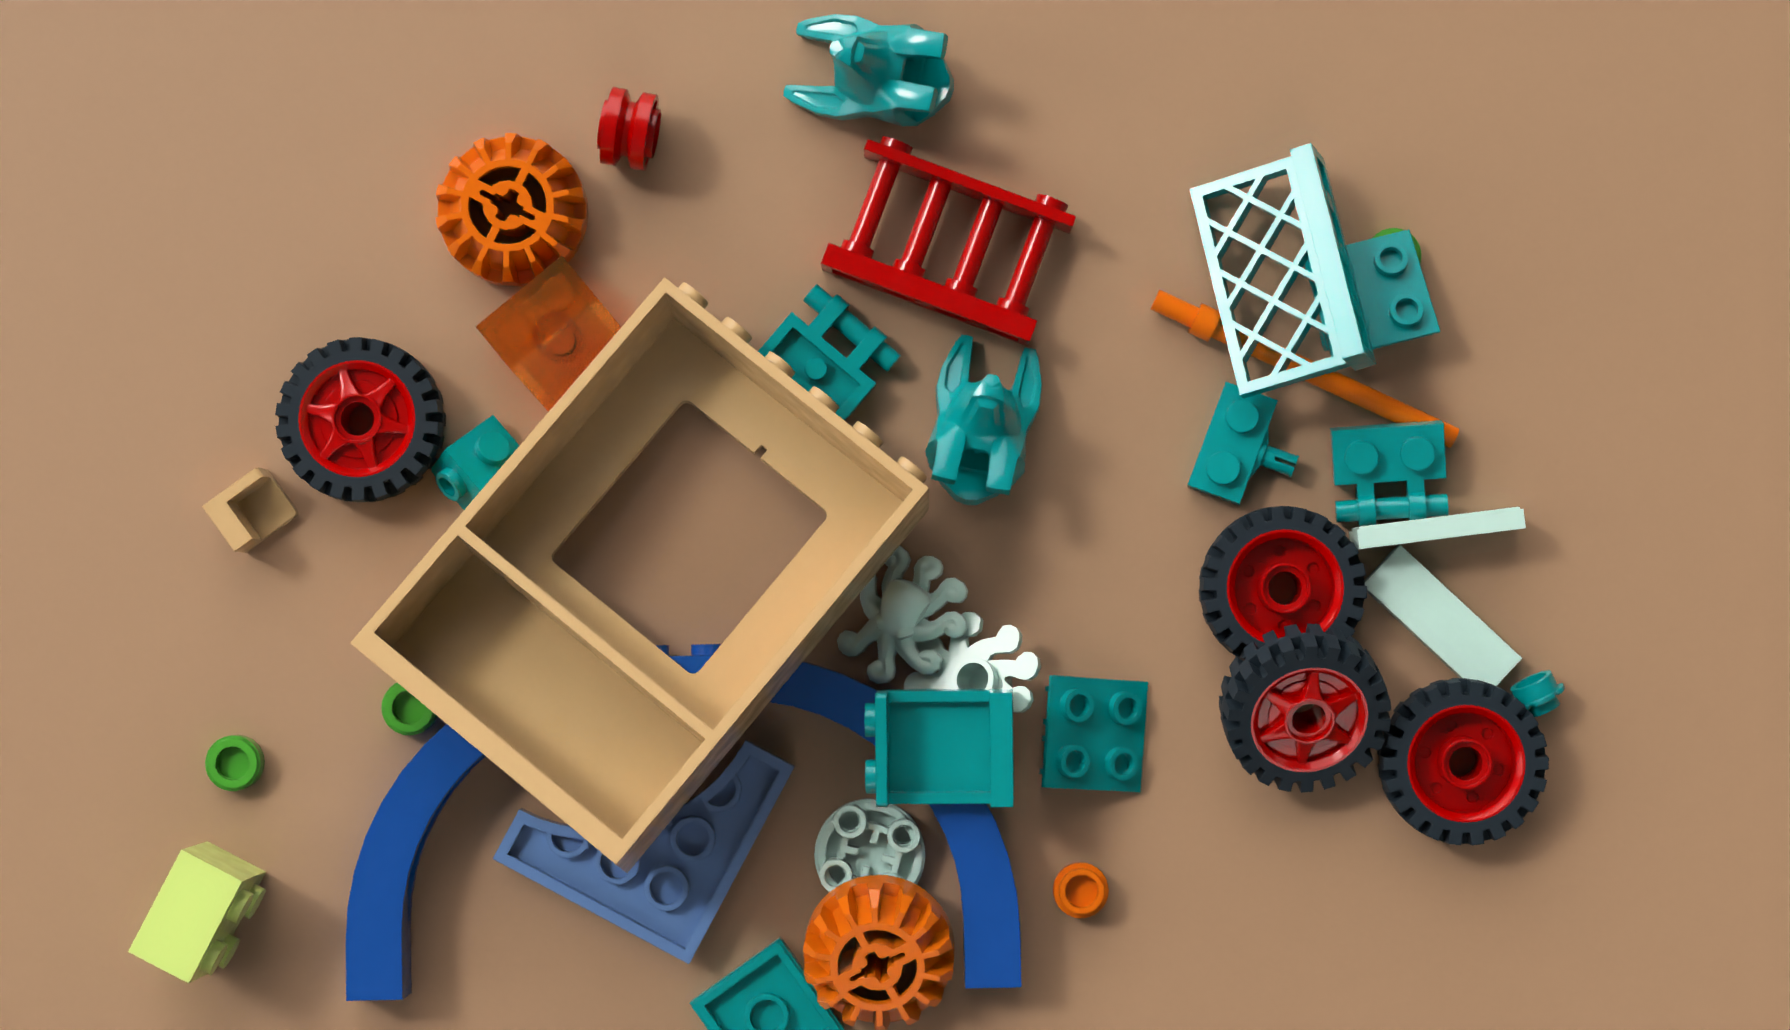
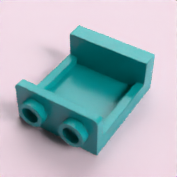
(941, 747)

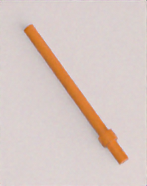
(1206, 324)

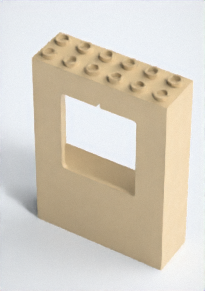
(555, 676)

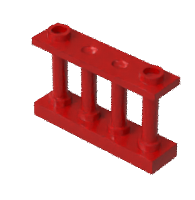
(906, 276)

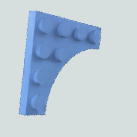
(683, 873)

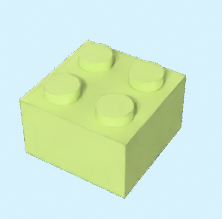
(198, 912)

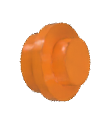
(1080, 890)

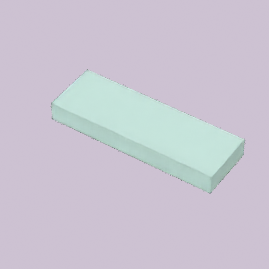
(1438, 528)
(1439, 619)

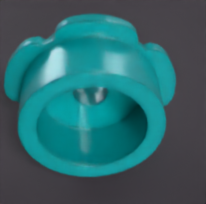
(1538, 692)

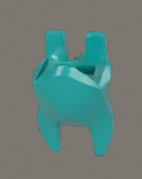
(878, 71)
(981, 426)

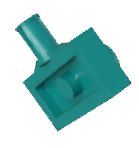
(1237, 446)

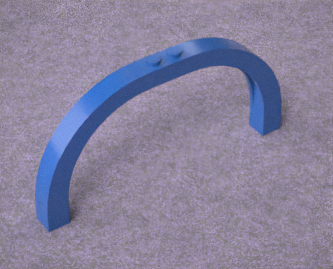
(392, 849)

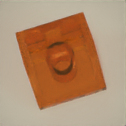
(550, 331)

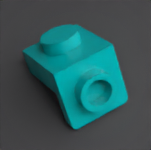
(473, 461)

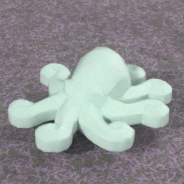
(902, 617)
(973, 665)

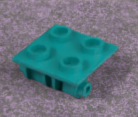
(1389, 290)
(1094, 734)

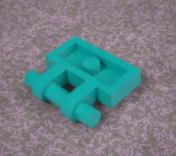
(822, 365)
(1389, 454)

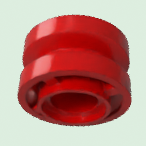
(629, 129)

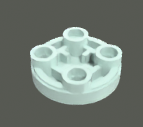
(868, 841)

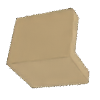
(250, 510)

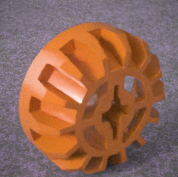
(555, 232)
(892, 921)

